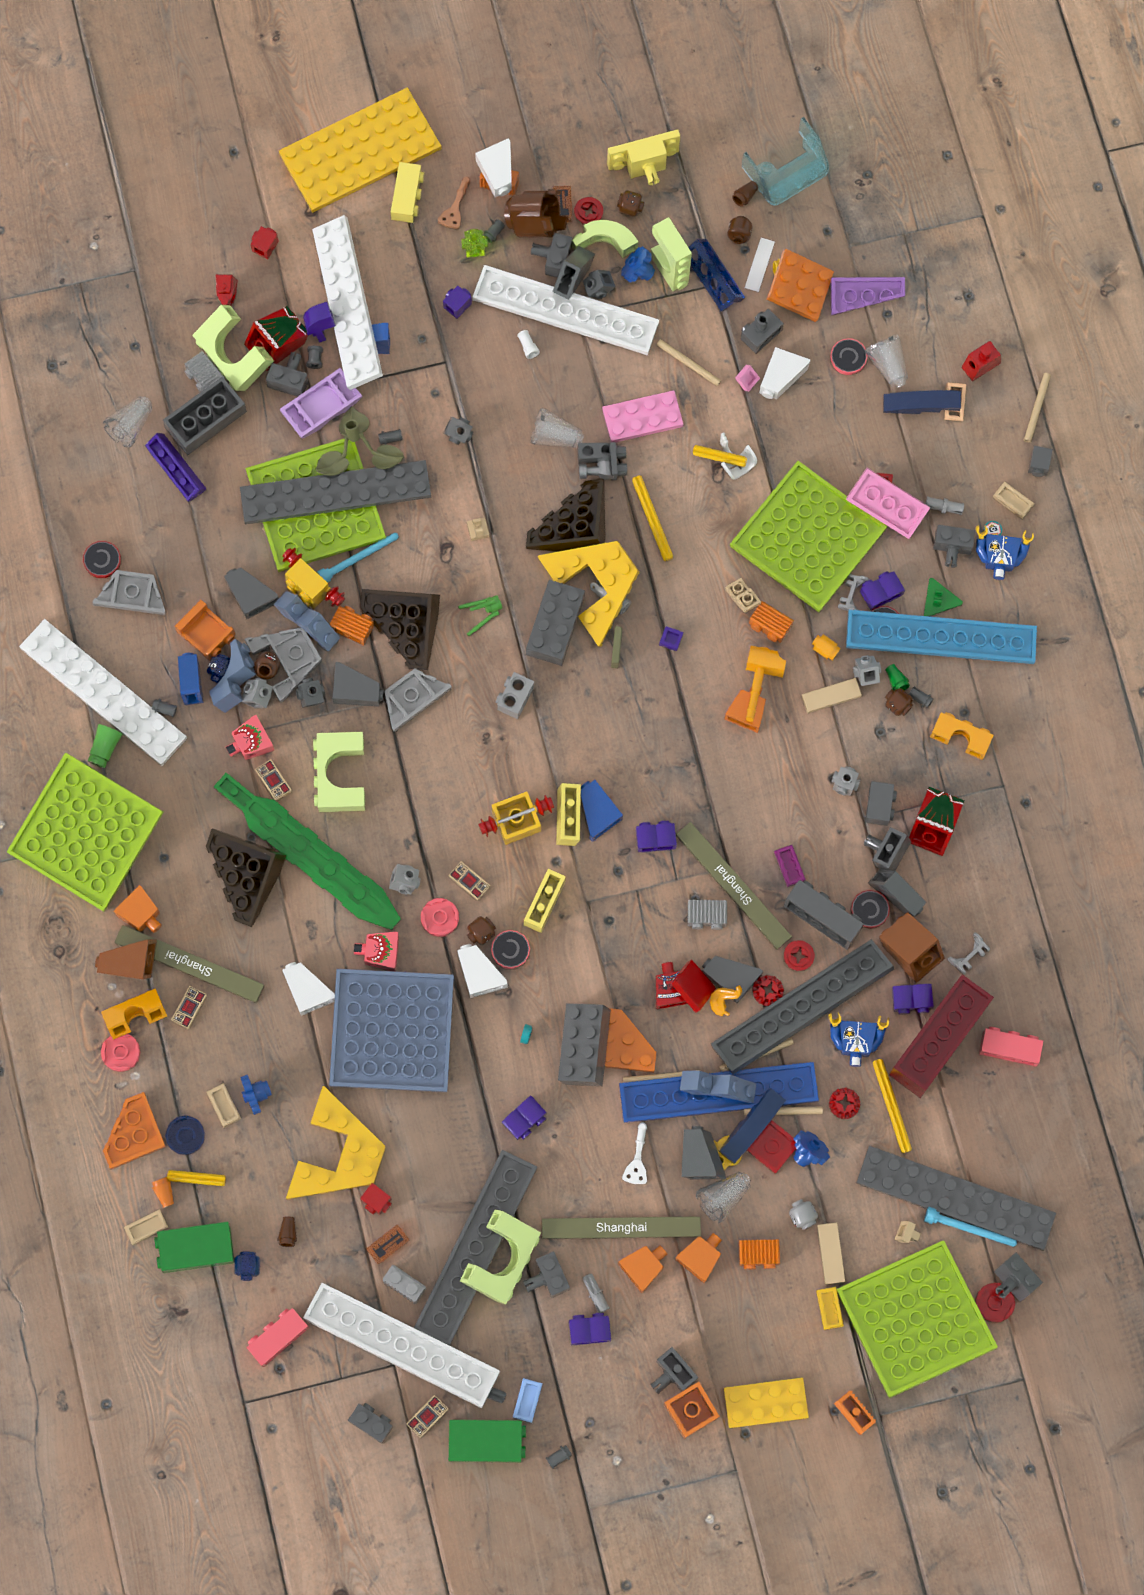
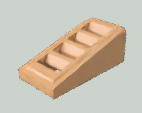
(960, 387)

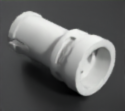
(528, 346)

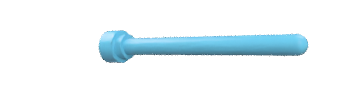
(327, 574)
(933, 1216)

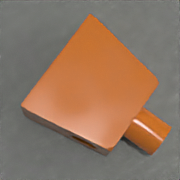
(738, 711)
(139, 911)
(700, 1256)
(643, 1266)

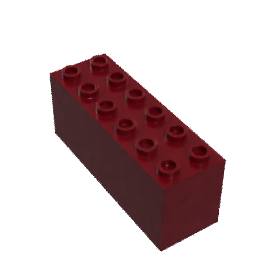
(941, 1036)

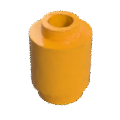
(825, 647)

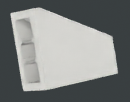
(496, 167)
(782, 373)
(479, 972)
(307, 988)

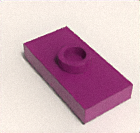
(789, 865)

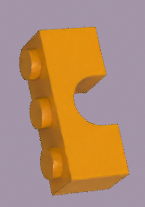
(949, 726)
(119, 1016)

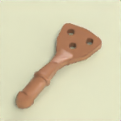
(454, 209)

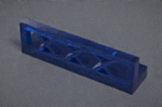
(719, 272)

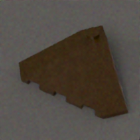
(575, 524)
(406, 620)
(246, 871)

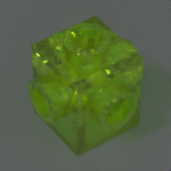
(474, 243)

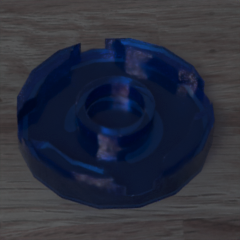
(185, 1135)

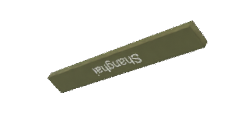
(733, 885)
(195, 966)
(621, 1227)

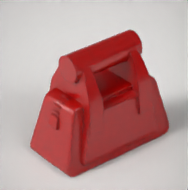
(226, 288)

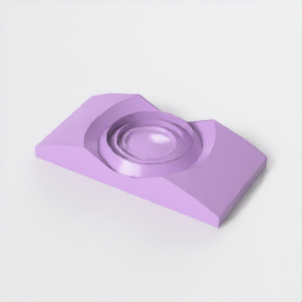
(320, 404)

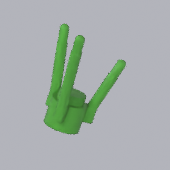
(491, 604)

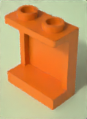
(205, 630)

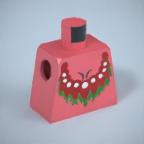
(250, 740)
(379, 950)

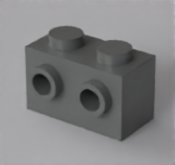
(880, 803)
(370, 1423)

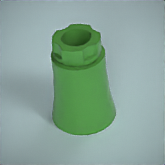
(103, 745)

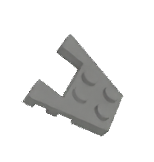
(295, 654)

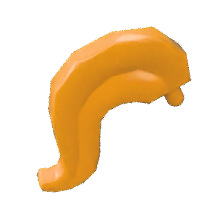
(718, 998)

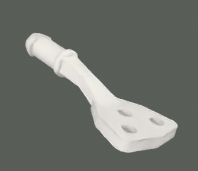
(637, 1163)

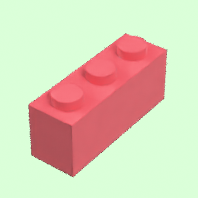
(1011, 1046)
(277, 1336)

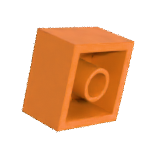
(691, 1410)

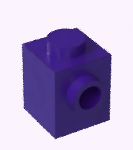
(457, 301)

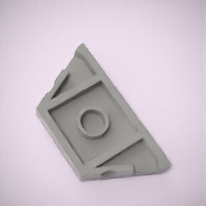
(131, 592)
(412, 696)

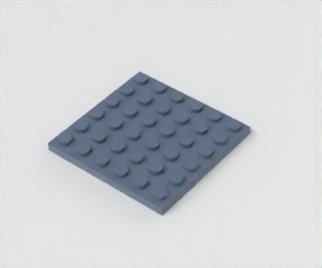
(391, 1030)

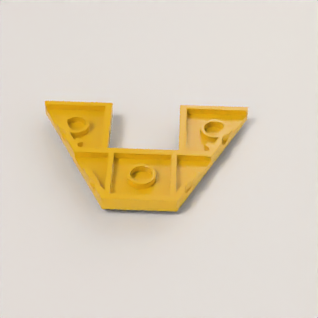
(612, 569)
(358, 1160)

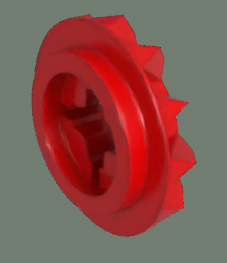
(584, 204)
(806, 951)
(759, 992)
(837, 1108)

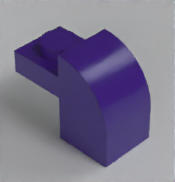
(318, 319)

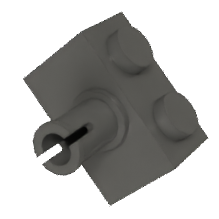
(554, 254)
(761, 330)
(287, 378)
(954, 541)
(890, 850)
(549, 1275)
(1016, 1278)
(674, 1371)

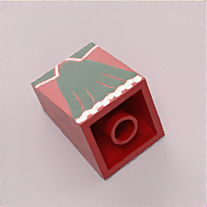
(278, 334)
(936, 821)

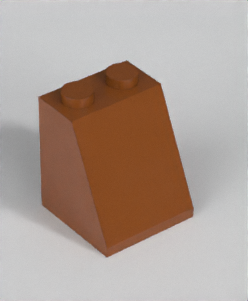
(912, 946)
(128, 961)

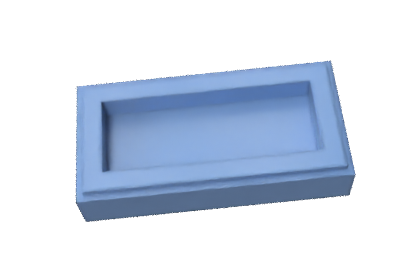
(527, 1400)

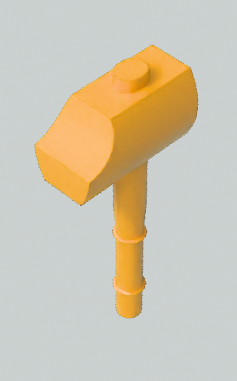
(762, 661)

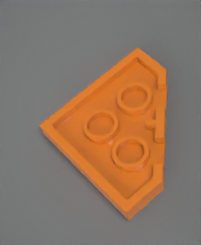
(627, 1046)
(133, 1133)

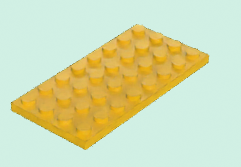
(359, 149)

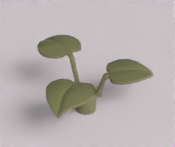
(352, 428)

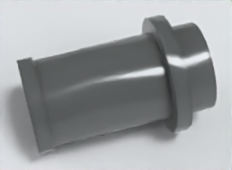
(494, 230)
(389, 437)
(921, 697)
(163, 707)
(559, 1456)

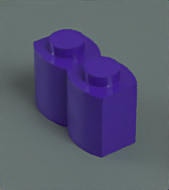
(882, 591)
(656, 837)
(912, 997)
(524, 1118)
(589, 1330)

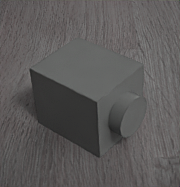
(1040, 461)

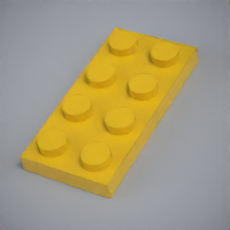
(766, 1403)

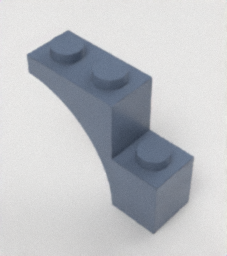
(308, 619)
(240, 669)
(718, 1085)

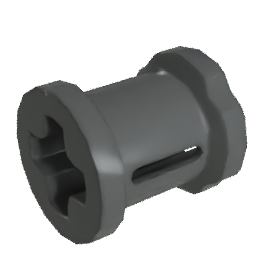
(314, 357)

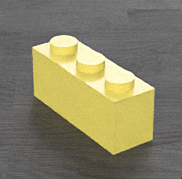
(407, 192)
(568, 814)
(544, 900)

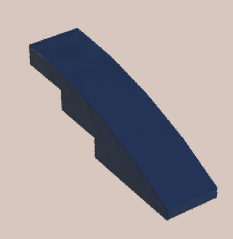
(921, 401)
(752, 1126)

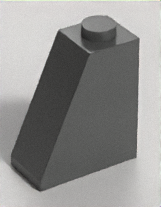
(573, 272)
(249, 592)
(355, 688)
(897, 891)
(730, 974)
(700, 1156)

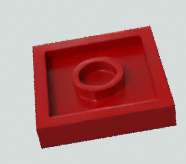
(693, 986)
(772, 1147)

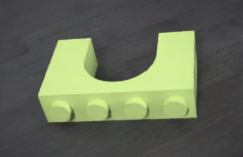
(671, 255)
(211, 339)
(329, 747)
(522, 1241)

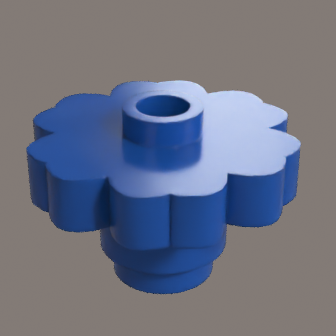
(638, 265)
(255, 1093)
(810, 1149)

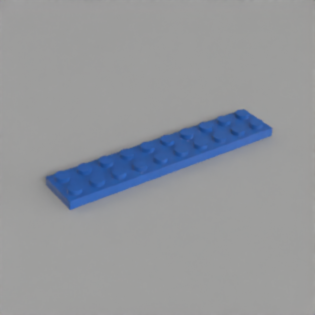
(664, 1099)

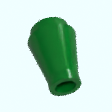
(897, 678)

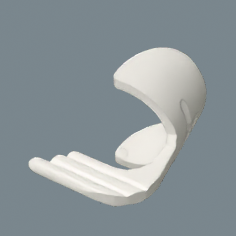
(736, 472)

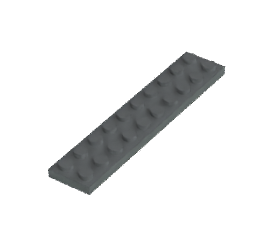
(335, 492)
(802, 1006)
(956, 1198)
(474, 1246)

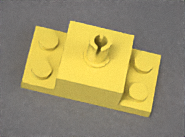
(644, 155)

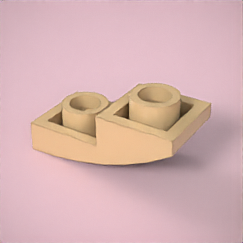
(742, 595)

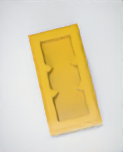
(829, 1308)

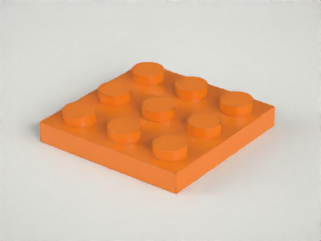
(800, 285)

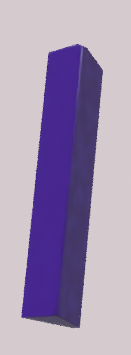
(175, 466)

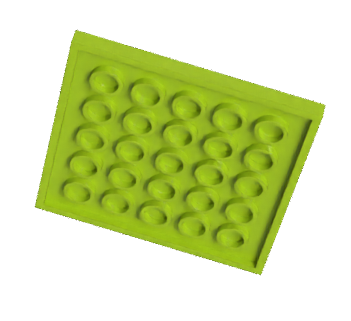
(317, 534)
(808, 536)
(85, 832)
(916, 1319)

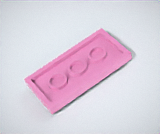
(642, 416)
(887, 503)

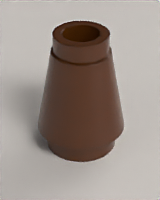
(745, 193)
(287, 1234)

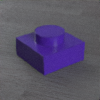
(671, 638)

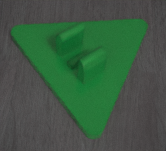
(939, 599)

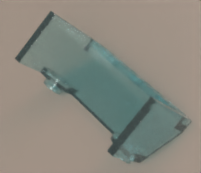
(794, 176)

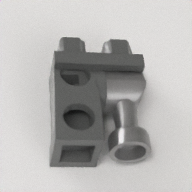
(606, 458)

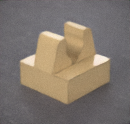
(478, 529)
(906, 1232)

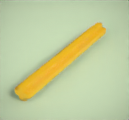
(652, 518)
(892, 1106)

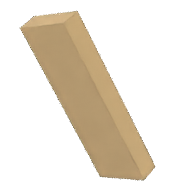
(831, 695)
(831, 1253)

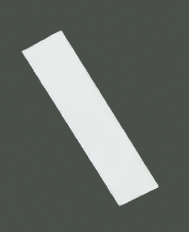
(759, 264)

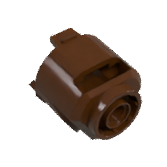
(535, 214)

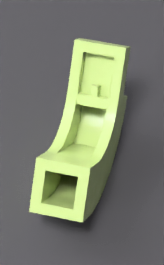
(608, 232)

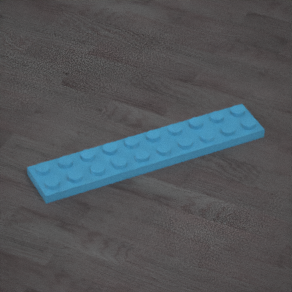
(941, 636)

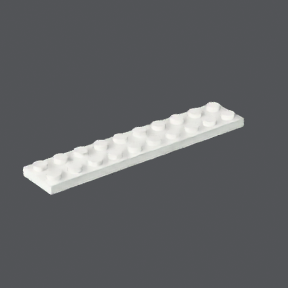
(347, 302)
(577, 314)
(103, 692)
(401, 1345)

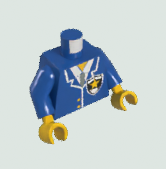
(1001, 552)
(857, 1038)

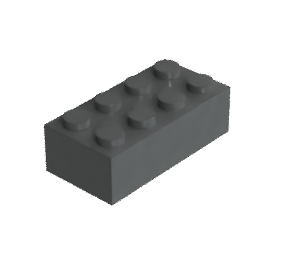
(204, 415)
(555, 622)
(823, 914)
(584, 1044)

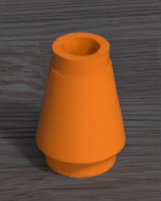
(163, 1191)

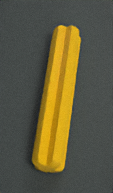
(719, 456)
(196, 1178)

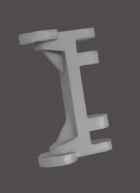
(857, 581)
(978, 944)

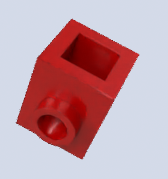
(264, 242)
(376, 1200)

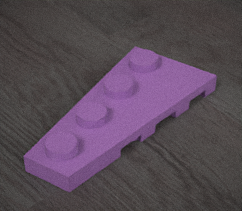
(861, 292)

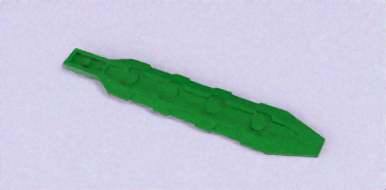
(311, 855)

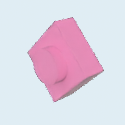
(747, 378)

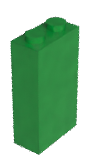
(194, 1247)
(486, 1441)

